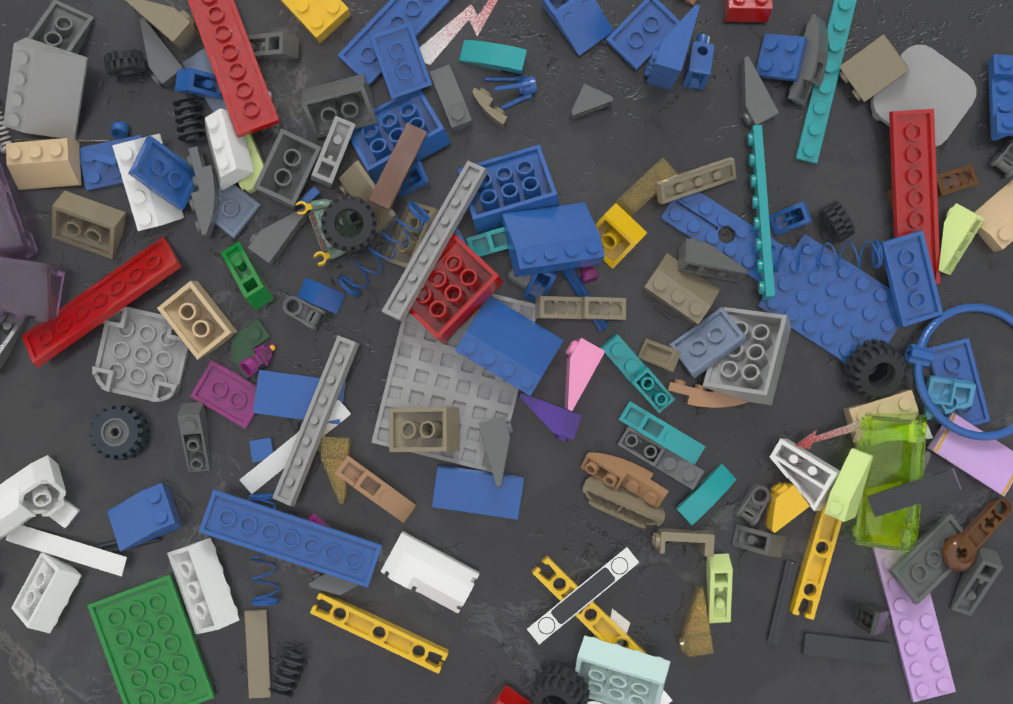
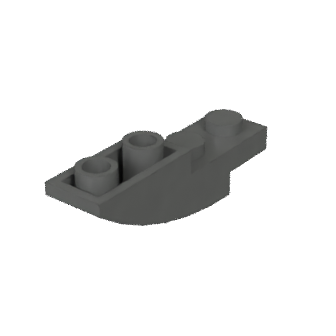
(814, 61)
(206, 200)
(661, 458)

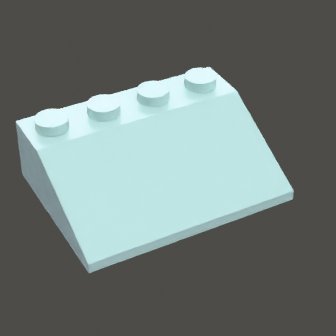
(620, 673)

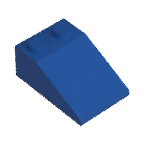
(144, 517)

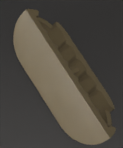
(622, 504)

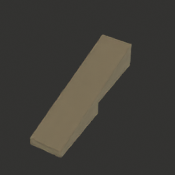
(580, 308)

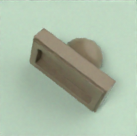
(659, 355)

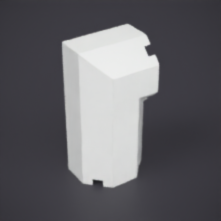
(31, 492)
(430, 571)

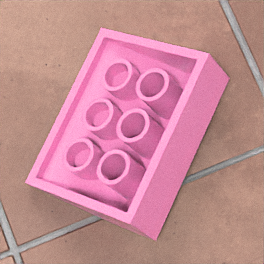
(580, 366)

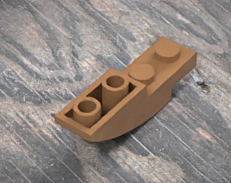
(701, 397)
(620, 472)
(375, 489)

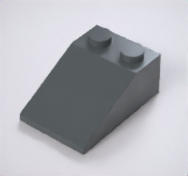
(62, 27)

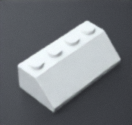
(147, 207)
(203, 586)

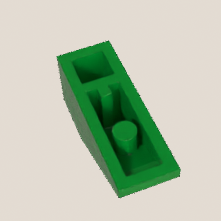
(247, 276)

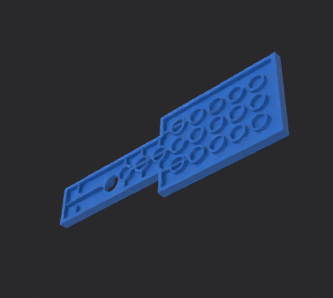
(824, 306)

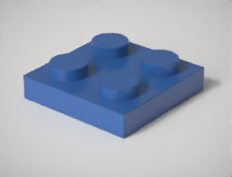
(781, 57)

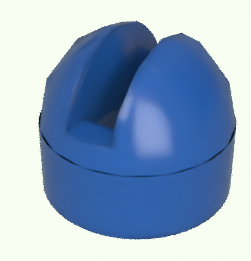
(119, 130)

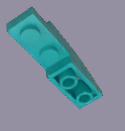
(488, 242)
(637, 373)
(662, 433)

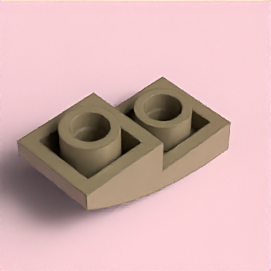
(484, 101)

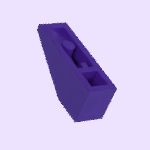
(558, 420)

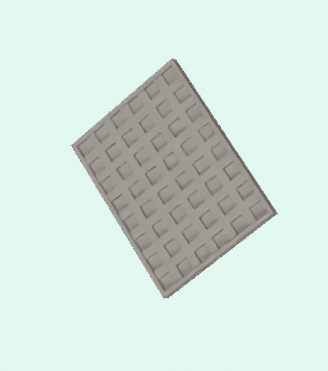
(438, 376)

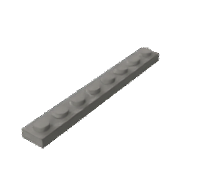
(434, 241)
(315, 421)

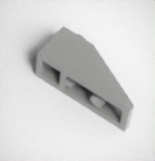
(332, 152)

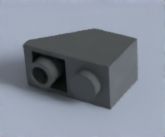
(330, 583)

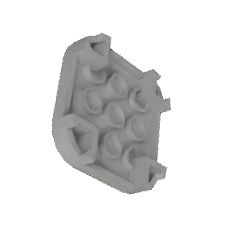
(928, 85)
(140, 356)

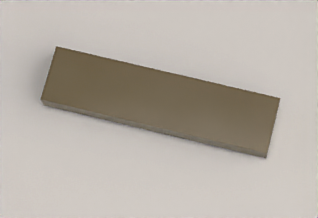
(696, 180)
(258, 653)

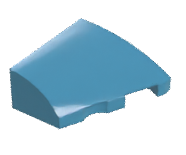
(949, 394)

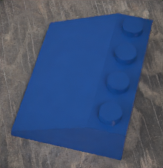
(669, 58)
(378, 140)
(512, 184)
(552, 239)
(509, 345)

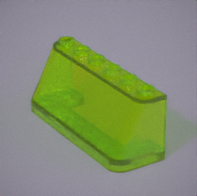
(898, 458)

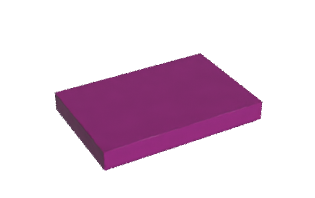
(226, 393)

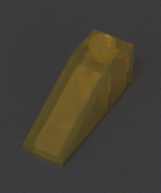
(645, 187)
(333, 452)
(696, 630)

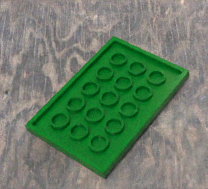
(151, 645)

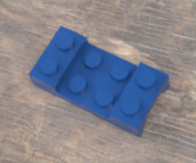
(1001, 95)

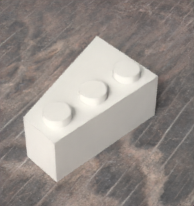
(806, 471)

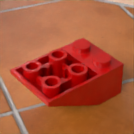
(747, 10)

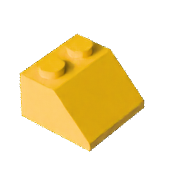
(618, 234)
(783, 506)

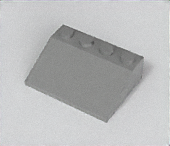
(44, 90)
(754, 366)

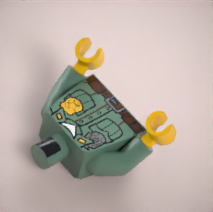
(345, 225)

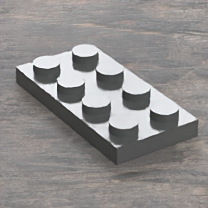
(924, 565)

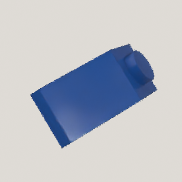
(197, 82)

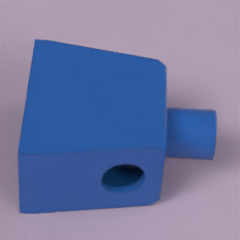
(698, 63)

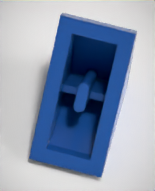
(414, 181)
(790, 218)
(539, 285)
(321, 295)

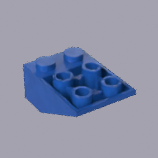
(579, 21)

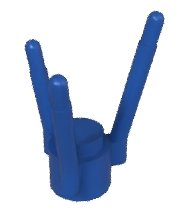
(525, 85)

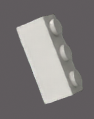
(228, 151)
(45, 593)

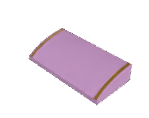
(983, 460)

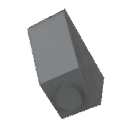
(759, 541)

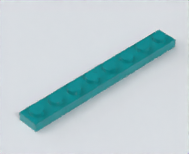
(821, 97)
(761, 221)

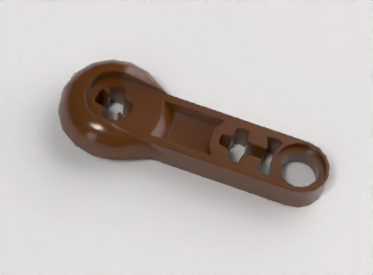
(974, 536)

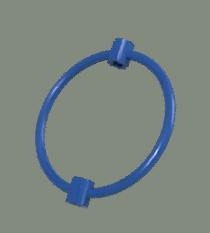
(922, 356)

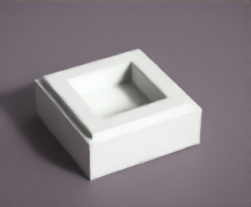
(66, 514)

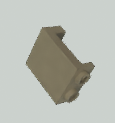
(873, 68)
(703, 537)

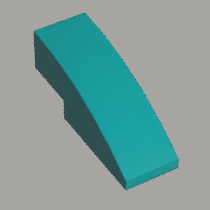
(493, 56)
(706, 494)

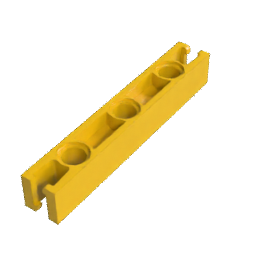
(814, 563)
(602, 624)
(395, 640)

